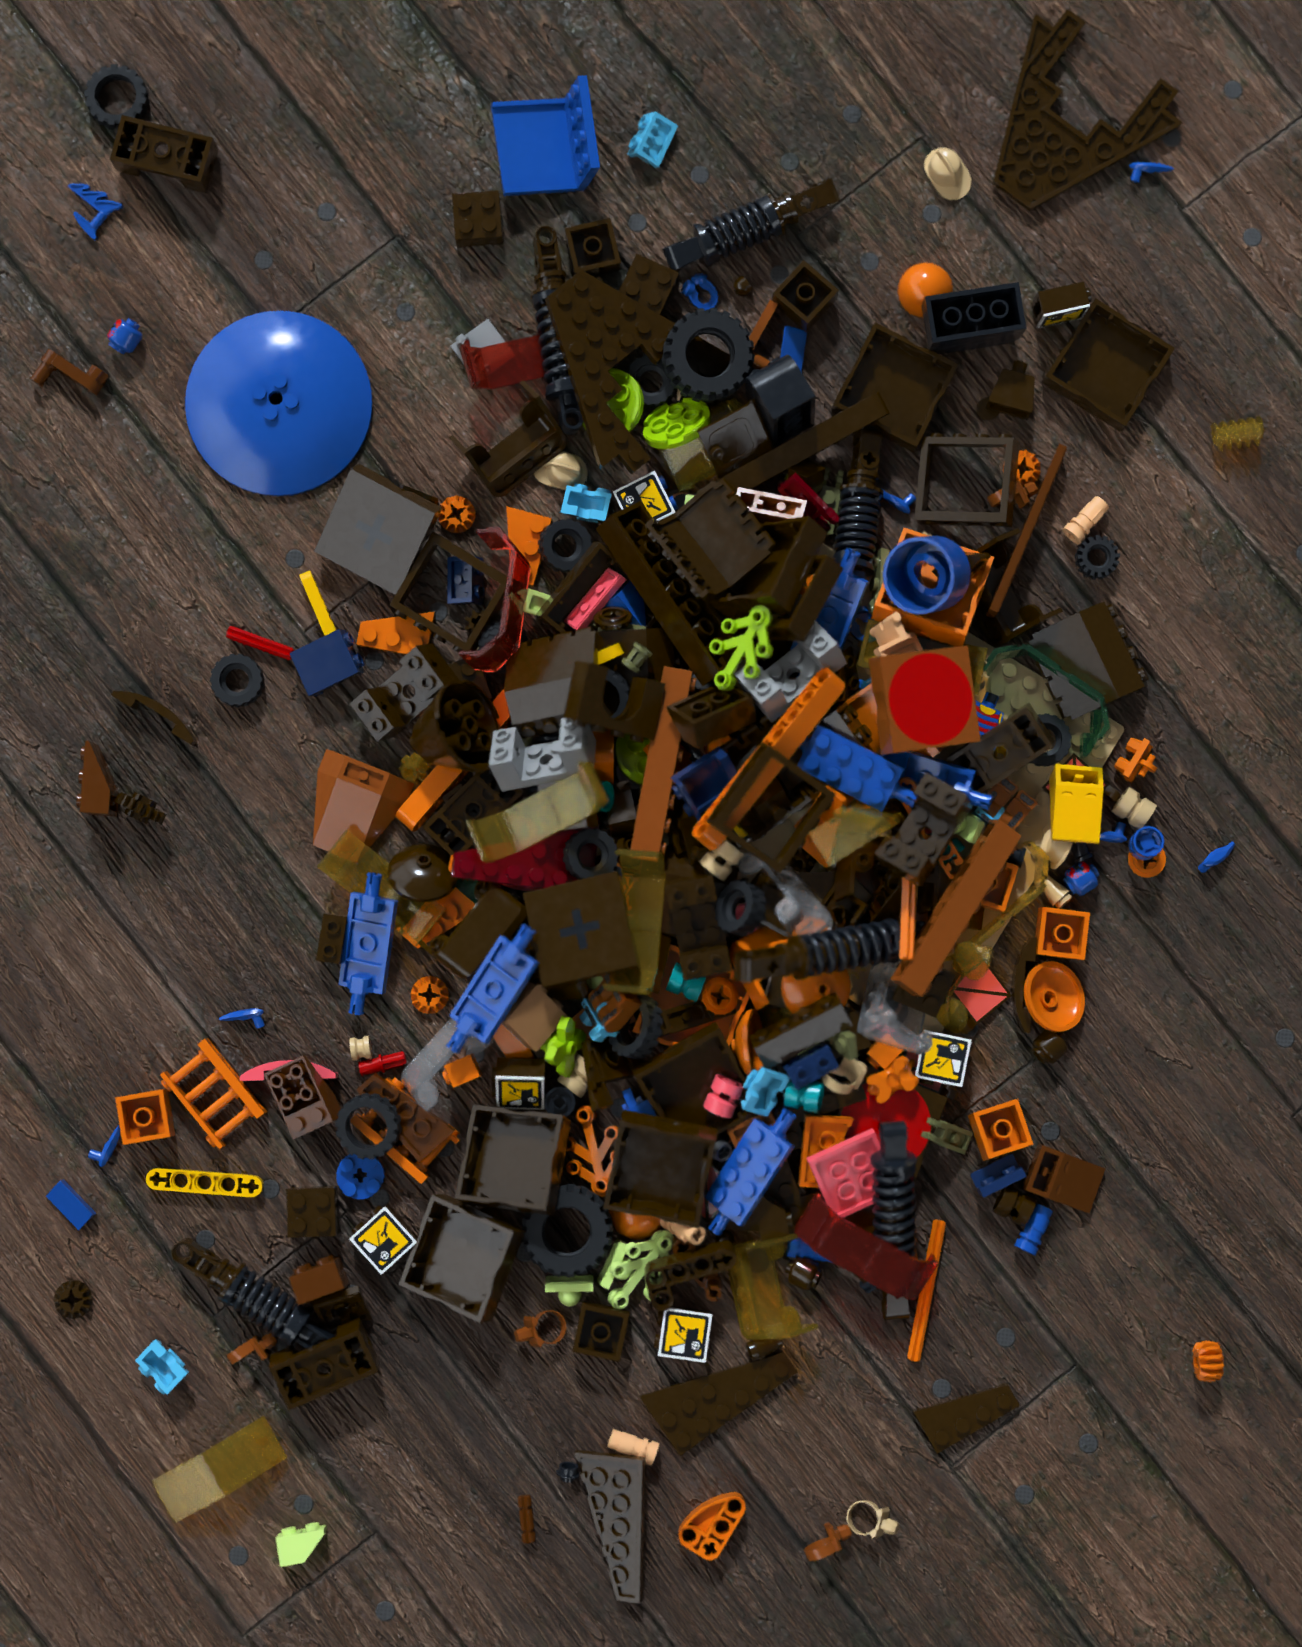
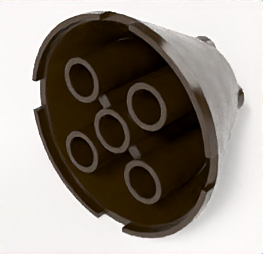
(457, 728)

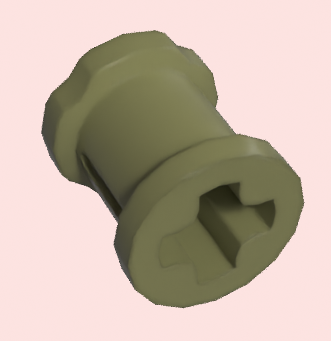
(636, 657)

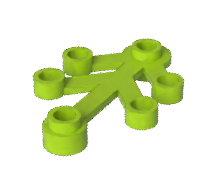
(744, 646)

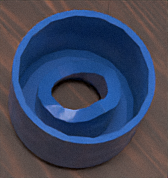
(904, 580)

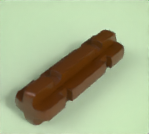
(526, 1519)

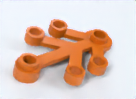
(594, 1155)

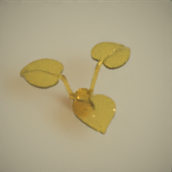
(972, 962)

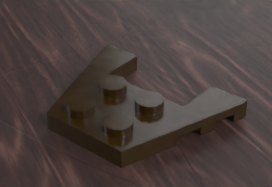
(603, 1067)

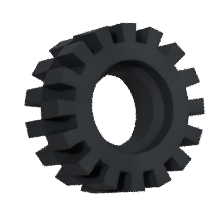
(1097, 543)

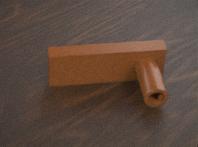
(759, 361)

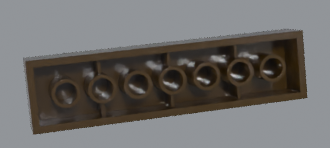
(684, 617)

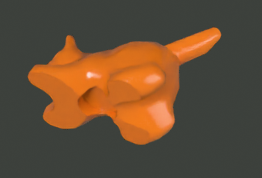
(895, 1077)

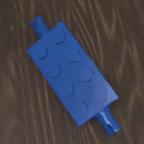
(842, 602)
(853, 769)
(954, 775)
(367, 943)
(493, 989)
(749, 1171)

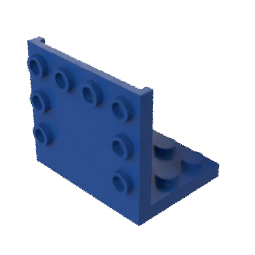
(546, 143)

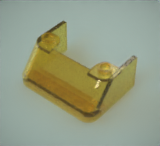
(852, 829)
(759, 1293)

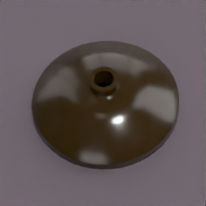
(421, 873)

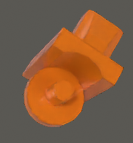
(1141, 751)

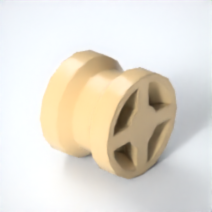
(360, 1048)

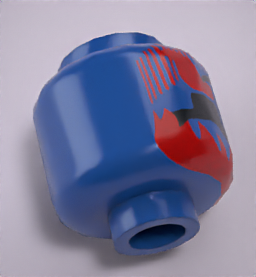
(124, 336)
(1081, 878)

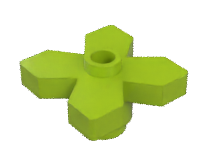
(563, 1046)

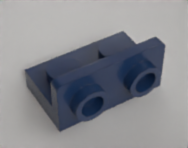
(464, 583)
(810, 1065)
(997, 1175)

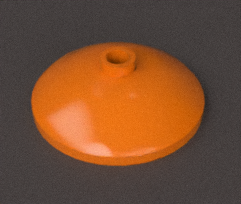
(806, 992)
(1062, 993)
(742, 1043)

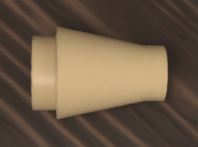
(1056, 893)

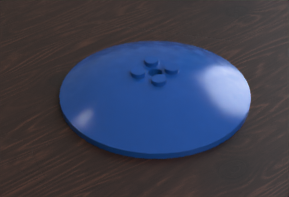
(288, 444)

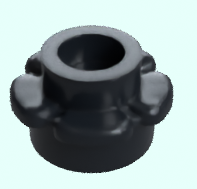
(568, 1471)

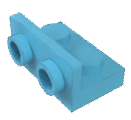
(652, 138)

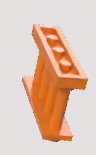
(222, 1071)
(400, 1153)

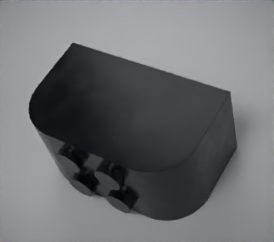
(973, 318)
(782, 398)

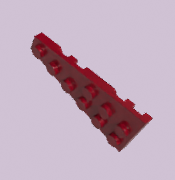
(533, 867)

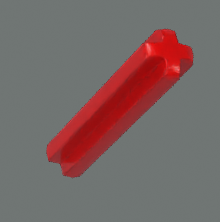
(259, 642)

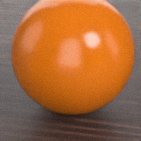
(922, 281)
(634, 1226)

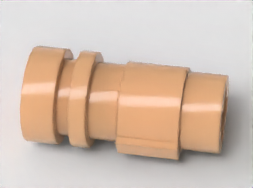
(1086, 519)
(684, 1232)
(633, 1446)

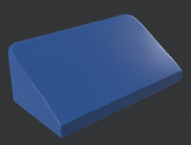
(794, 344)
(70, 1204)

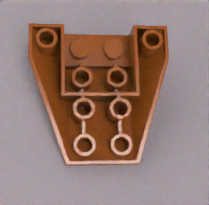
(355, 799)

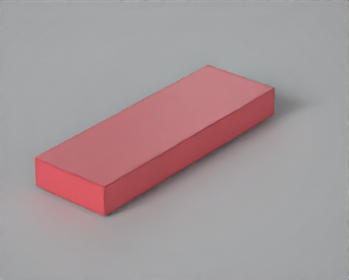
(595, 599)

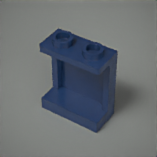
(327, 662)
(703, 781)

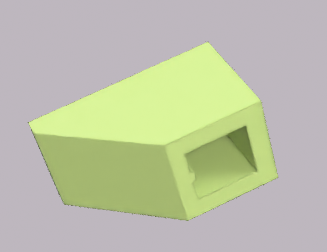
(296, 1545)

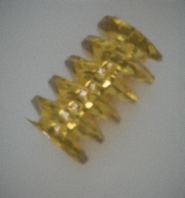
(1237, 432)

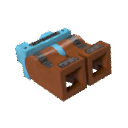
(1015, 810)
(607, 1011)

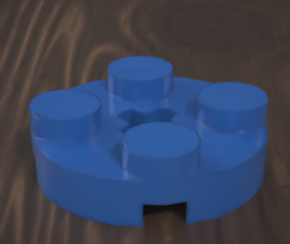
(351, 1186)

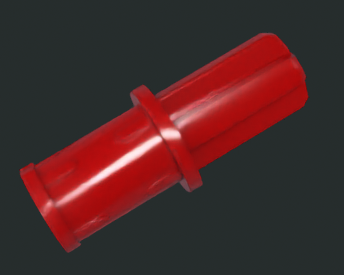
(382, 1063)

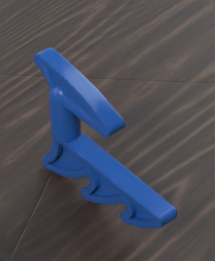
(104, 207)

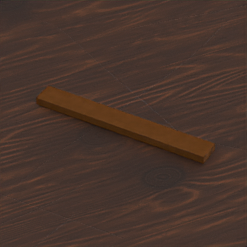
(1026, 531)

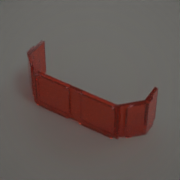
(502, 363)
(508, 640)
(862, 1251)

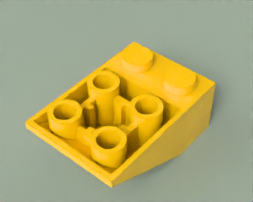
(1076, 803)

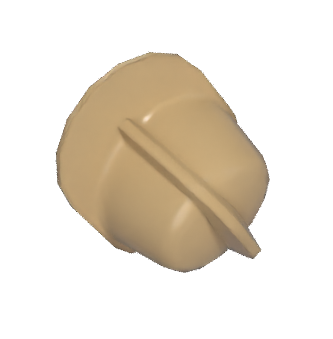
(947, 173)
(562, 471)
(1055, 850)

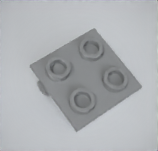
(481, 336)

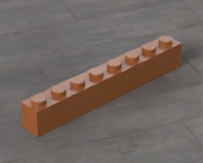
(660, 766)
(956, 907)

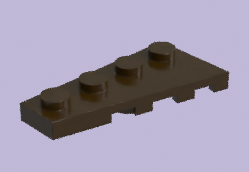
(958, 1418)

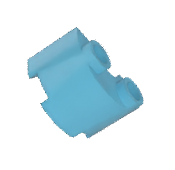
(585, 504)
(762, 1089)
(162, 1365)

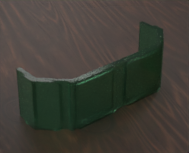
(1015, 651)

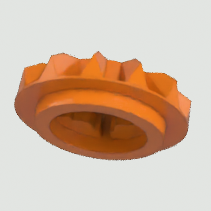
(1030, 462)
(467, 516)
(1151, 869)
(727, 991)
(437, 1003)

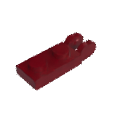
(797, 488)

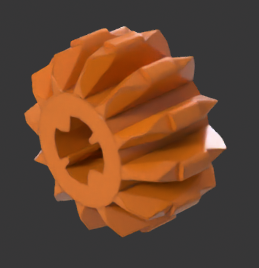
(1208, 1361)

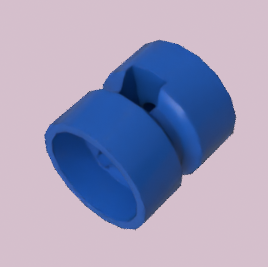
(1146, 843)

